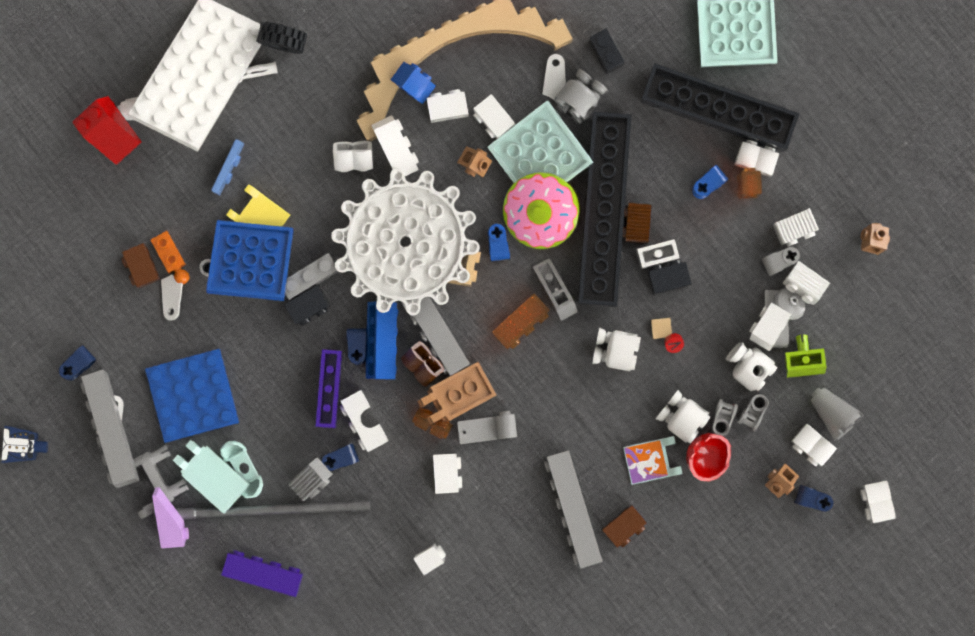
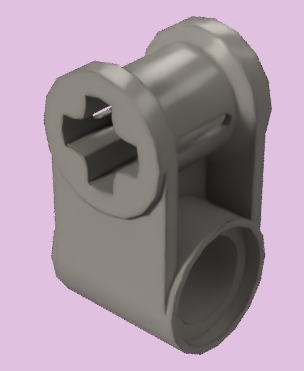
(777, 261)
(753, 413)
(723, 416)

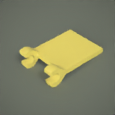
(260, 211)

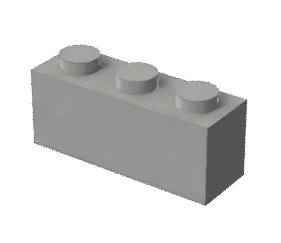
(310, 276)

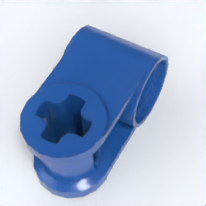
(711, 181)
(498, 246)

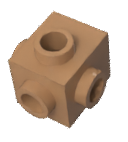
(478, 164)
(875, 238)
(781, 480)

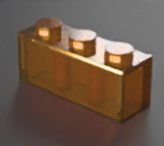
(521, 322)

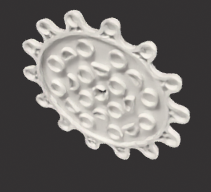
(401, 212)

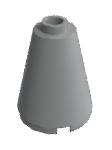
(835, 413)

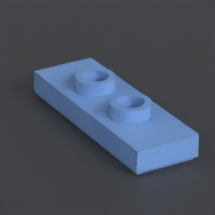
(225, 175)

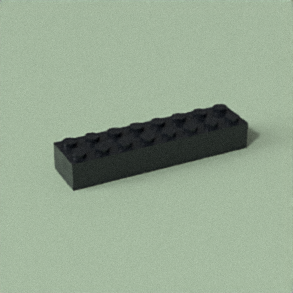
(719, 107)

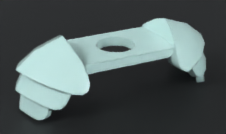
(236, 454)

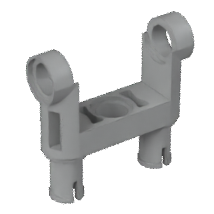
(148, 461)

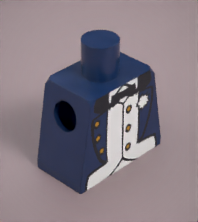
(21, 445)

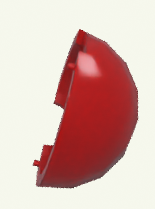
(708, 456)

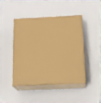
(661, 328)

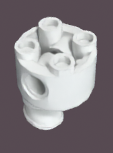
(619, 349)
(748, 360)
(686, 418)

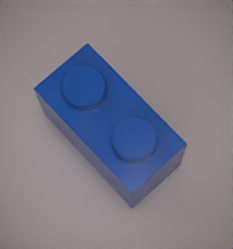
(413, 82)

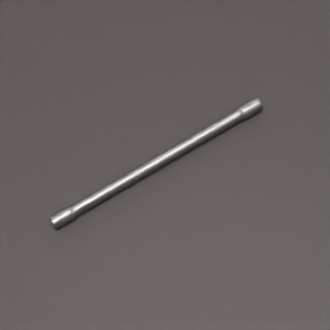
(354, 506)

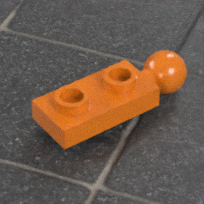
(170, 256)

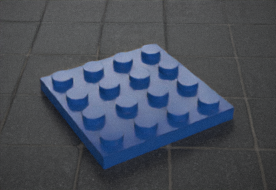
(250, 260)
(192, 395)

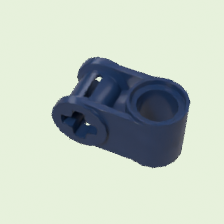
(357, 342)
(79, 361)
(344, 457)
(810, 498)

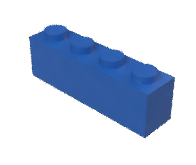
(381, 342)

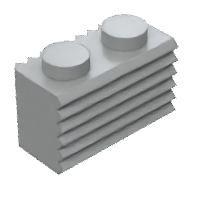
(310, 479)

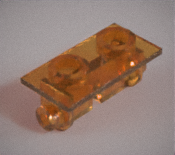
(439, 428)

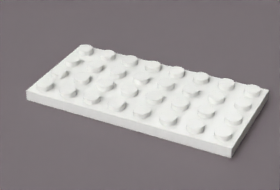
(198, 74)

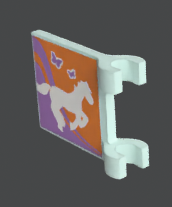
(650, 461)

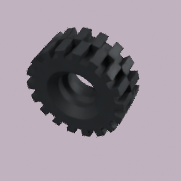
(281, 37)

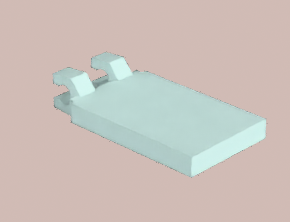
(212, 476)

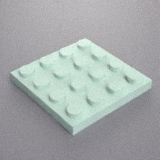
(736, 32)
(540, 145)

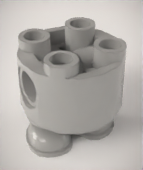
(578, 98)

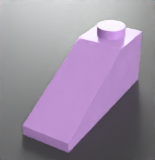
(169, 522)

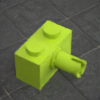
(805, 361)

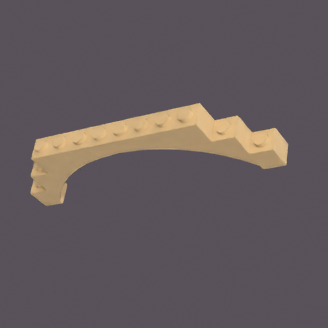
(487, 19)

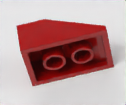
(107, 130)

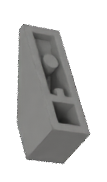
(555, 289)

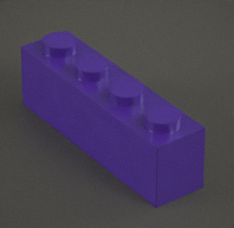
(329, 388)
(262, 574)

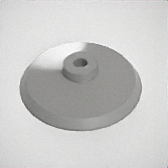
(791, 303)

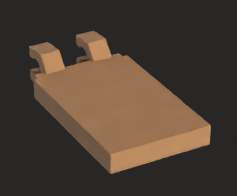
(458, 394)

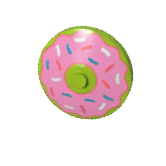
(541, 210)

